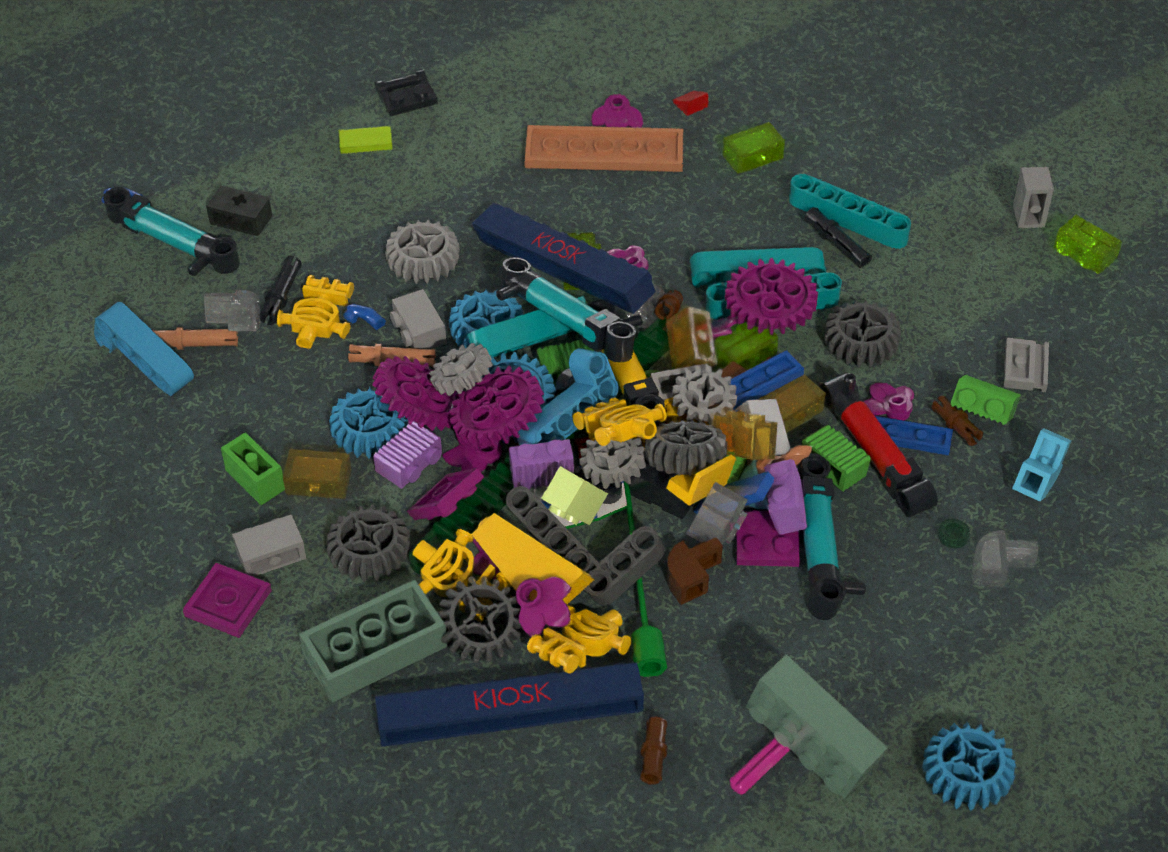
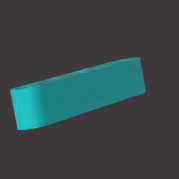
(851, 211)
(717, 266)
(827, 287)
(519, 332)

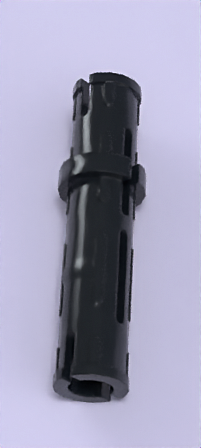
(830, 230)
(277, 297)

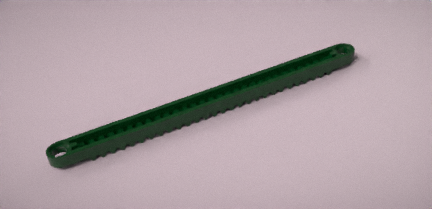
(493, 490)

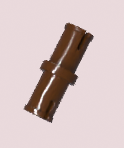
(669, 304)
(957, 420)
(654, 750)

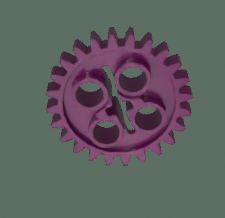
(771, 296)
(411, 393)
(497, 407)

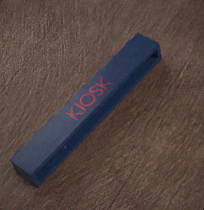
(565, 257)
(509, 704)

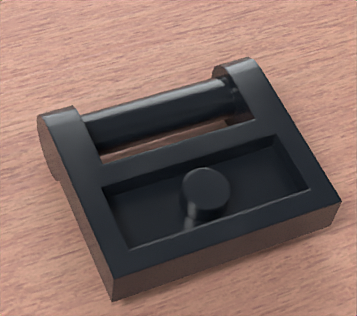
(409, 98)

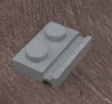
(1026, 365)

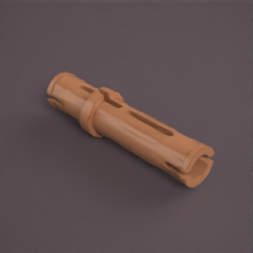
(196, 338)
(377, 354)

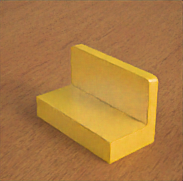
(697, 486)

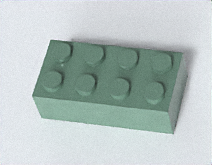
(373, 640)
(815, 727)

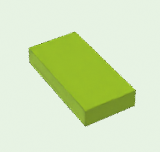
(365, 139)

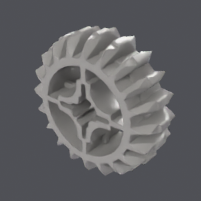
(422, 251)

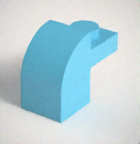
(1042, 466)

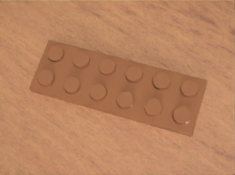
(604, 148)

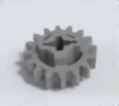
(461, 369)
(689, 395)
(613, 462)

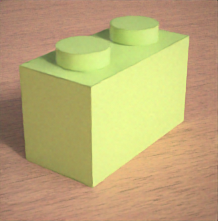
(573, 497)

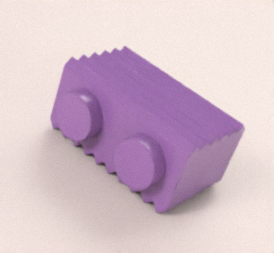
(408, 454)
(537, 463)
(786, 497)

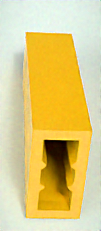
(524, 557)

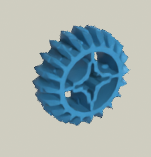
(478, 312)
(369, 423)
(964, 781)

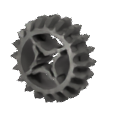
(878, 340)
(685, 447)
(361, 556)
(486, 632)

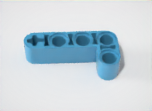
(124, 330)
(592, 385)

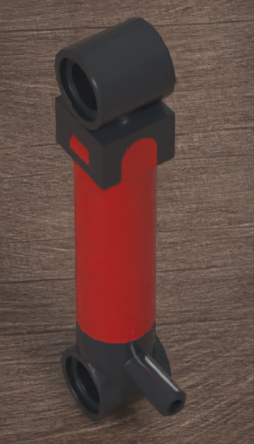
(900, 475)

